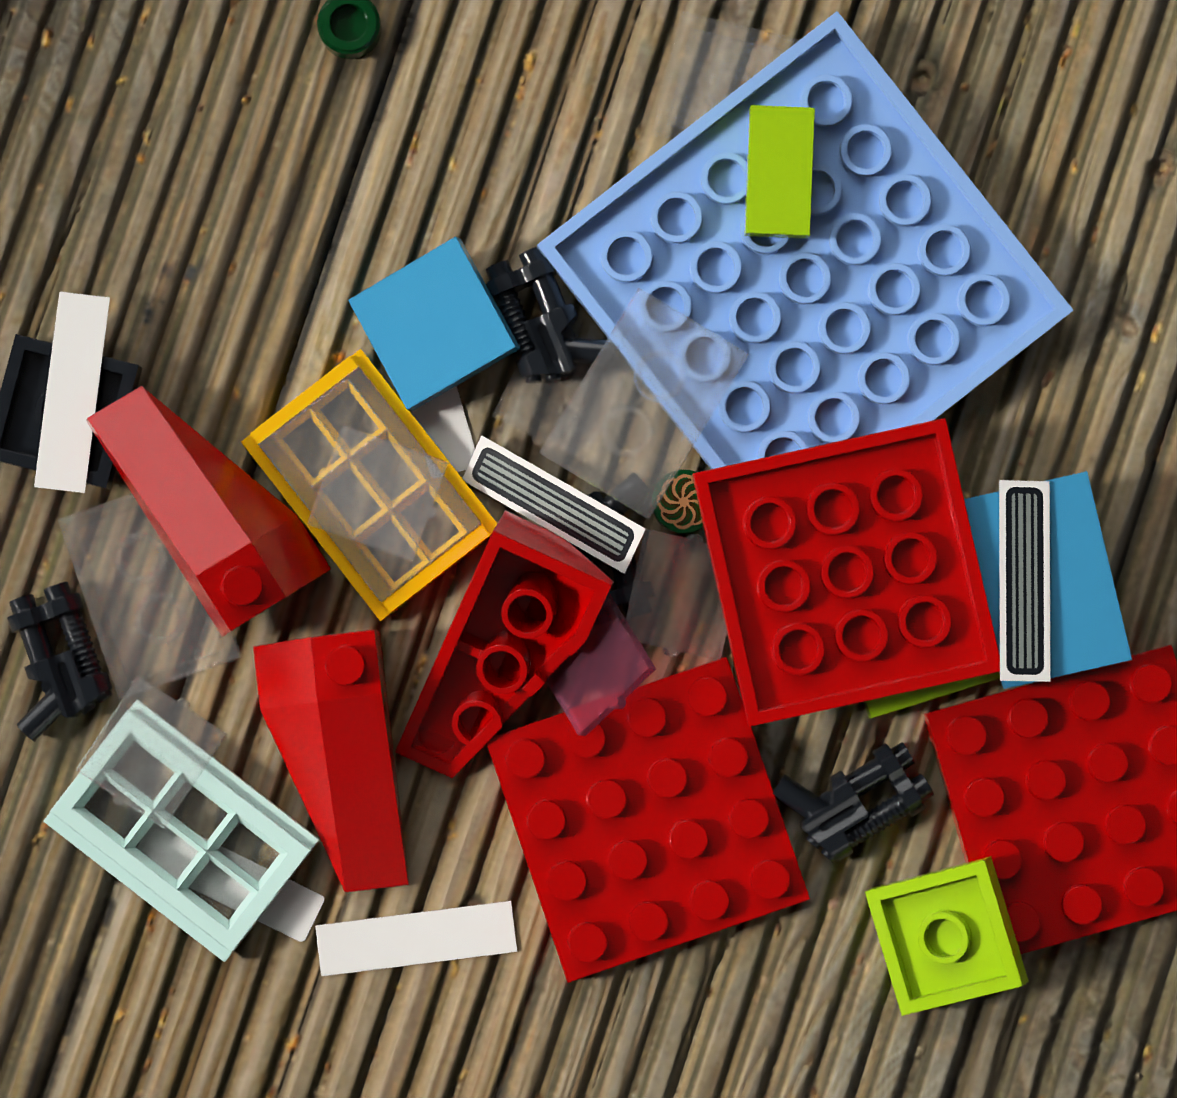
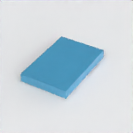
(1083, 598)

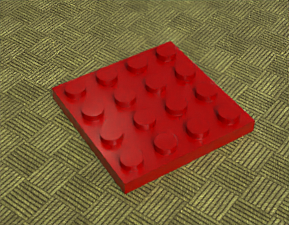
(847, 572)
(1070, 795)
(648, 821)

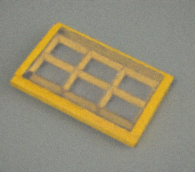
(300, 443)

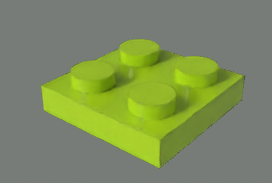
(946, 936)

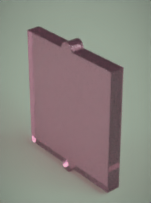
(601, 671)

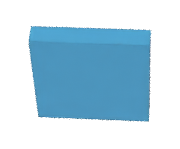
(434, 324)

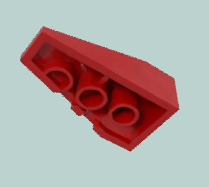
(215, 520)
(513, 629)
(335, 735)

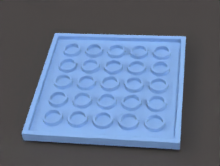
(849, 333)

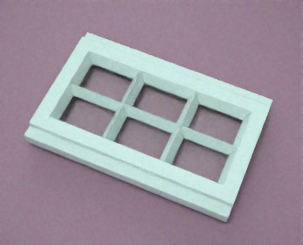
(211, 864)

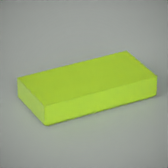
(779, 171)

